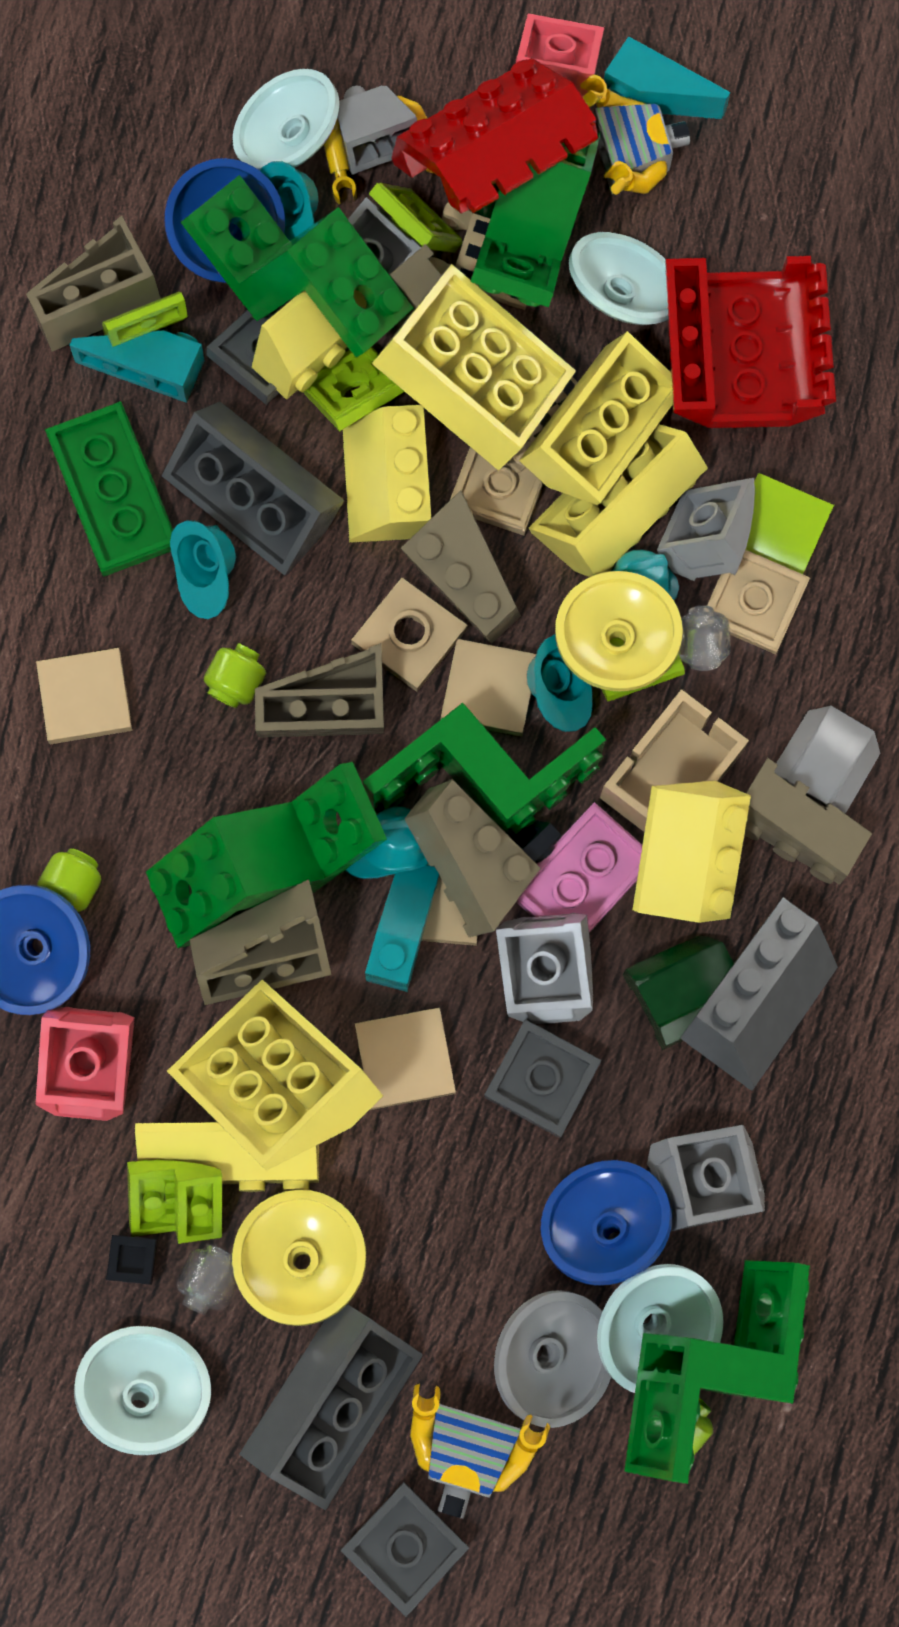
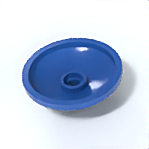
(195, 189)
(47, 979)
(592, 1206)

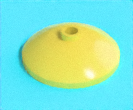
(623, 608)
(279, 1233)

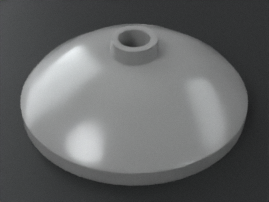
(569, 1372)

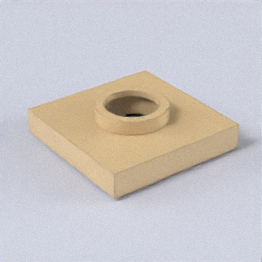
(417, 661)

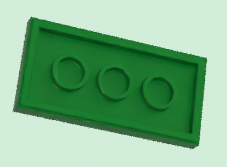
(111, 488)

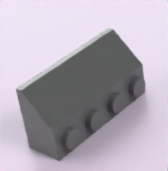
(251, 487)
(763, 995)
(331, 1406)

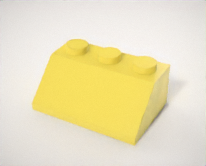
(298, 345)
(387, 474)
(691, 851)

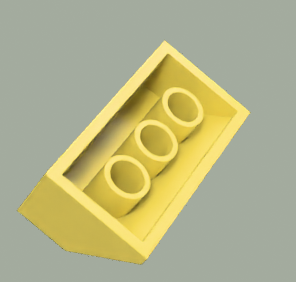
(602, 422)
(597, 536)
(215, 1147)

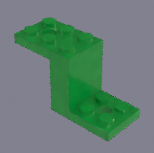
(533, 230)
(322, 260)
(484, 771)
(264, 852)
(757, 1367)

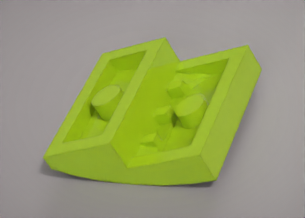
(146, 319)
(786, 523)
(175, 1198)

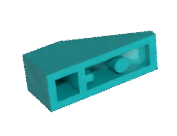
(655, 79)
(153, 361)
(402, 928)

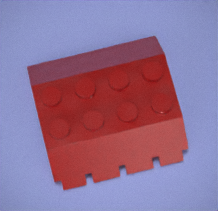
(498, 133)
(749, 344)

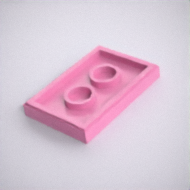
(586, 870)

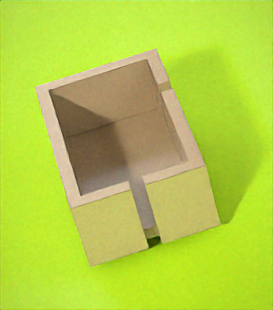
(673, 753)

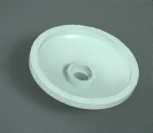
(286, 119)
(620, 277)
(679, 1305)
(146, 1367)

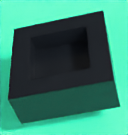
(538, 840)
(132, 1259)

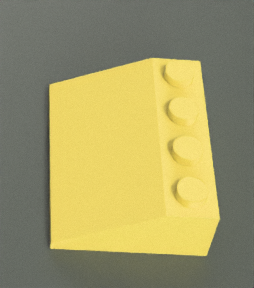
(475, 367)
(274, 1079)

